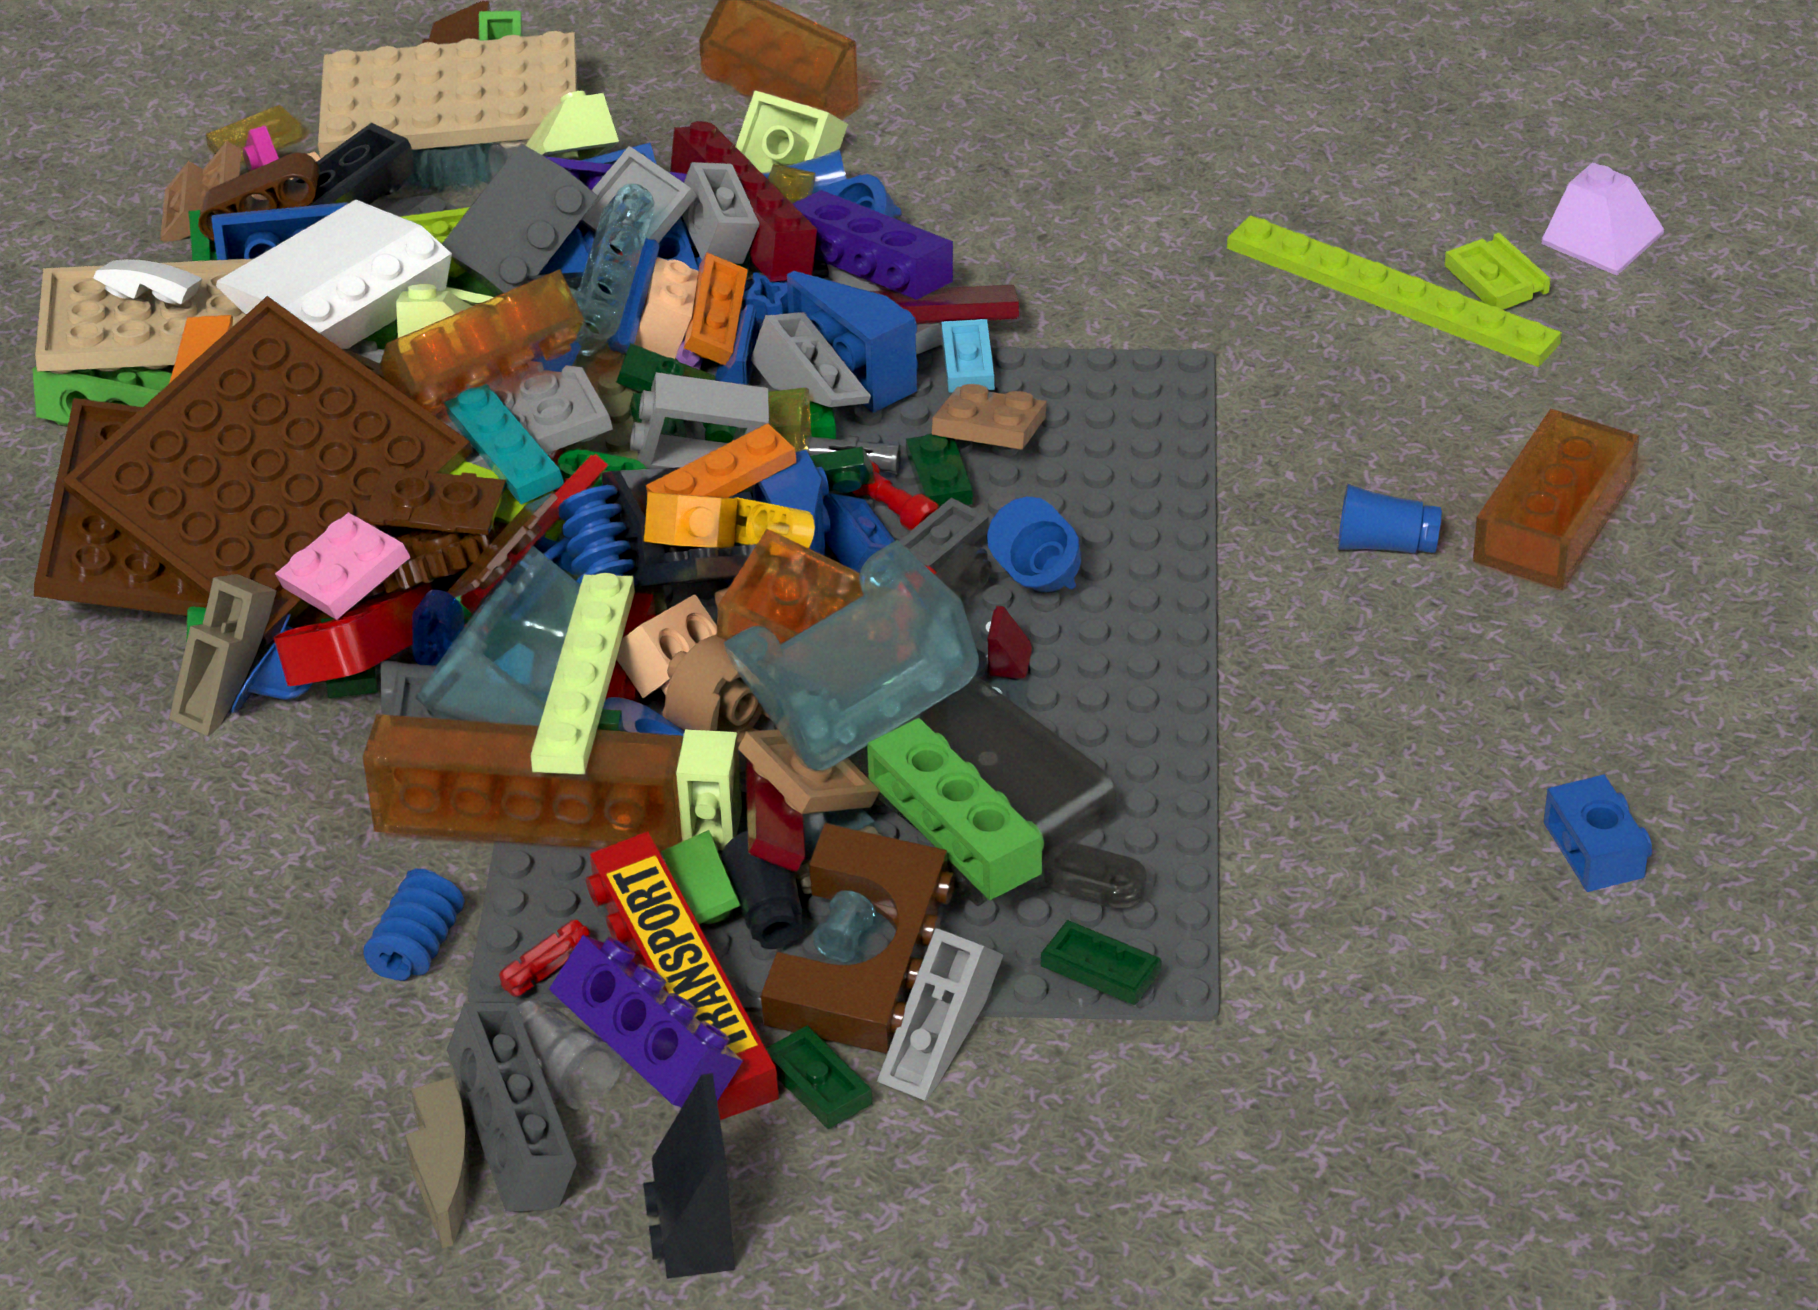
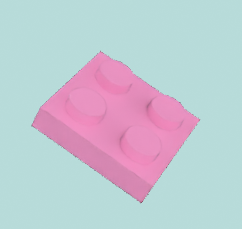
(342, 565)

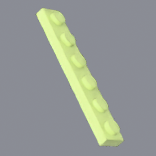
(583, 674)

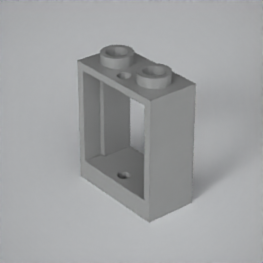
(694, 401)

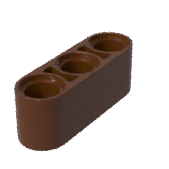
(269, 181)

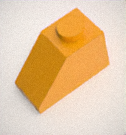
(690, 520)

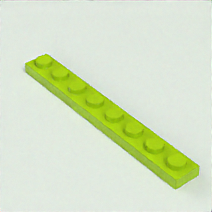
(1395, 291)

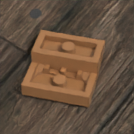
(191, 185)

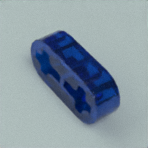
(427, 629)

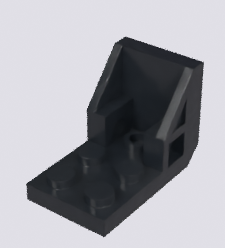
(652, 563)

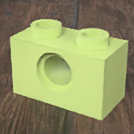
(709, 785)

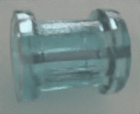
(844, 925)

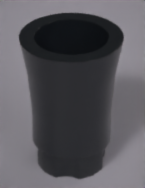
(765, 894)

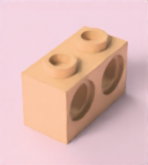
(667, 307)
(652, 645)

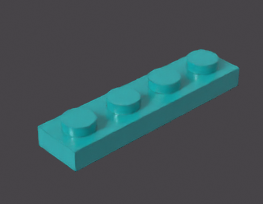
(504, 443)

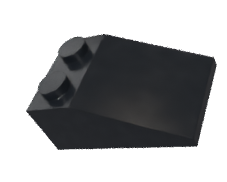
(691, 1190)

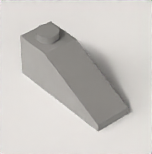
(797, 355)
(939, 1012)

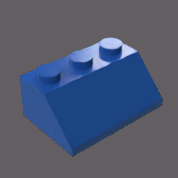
(255, 232)

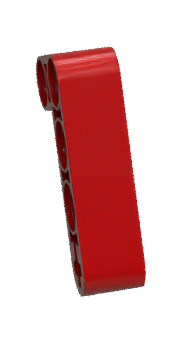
(351, 642)

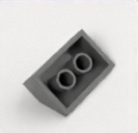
(518, 221)

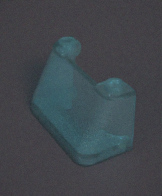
(507, 649)
(863, 664)

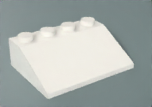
(343, 272)

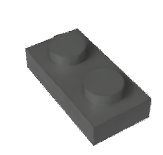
(944, 532)

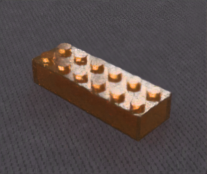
(481, 784)

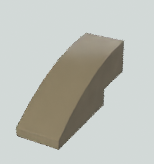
(220, 652)
(440, 1156)

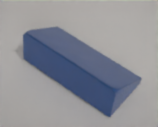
(740, 366)
(854, 530)

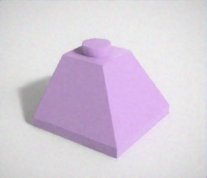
(1602, 220)

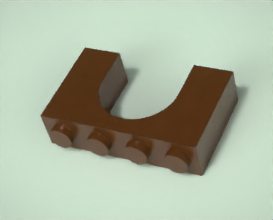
(866, 999)

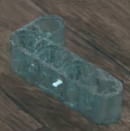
(612, 269)

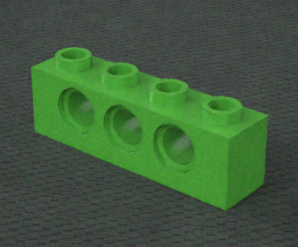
(124, 386)
(955, 808)

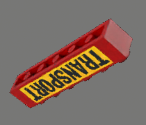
(662, 931)

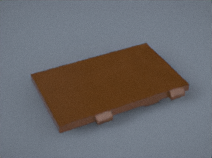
(435, 500)
(512, 539)

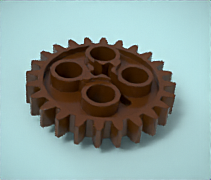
(434, 556)

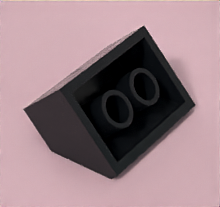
(363, 167)

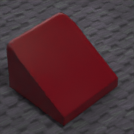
(1007, 646)

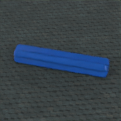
(636, 299)

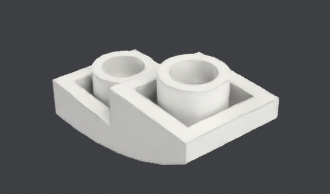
(134, 277)

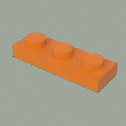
(716, 309)
(730, 466)

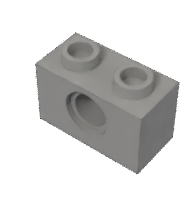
(721, 214)

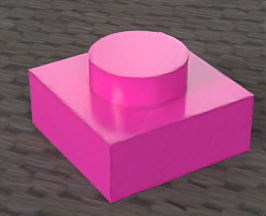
(259, 148)

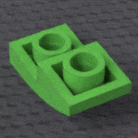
(702, 878)

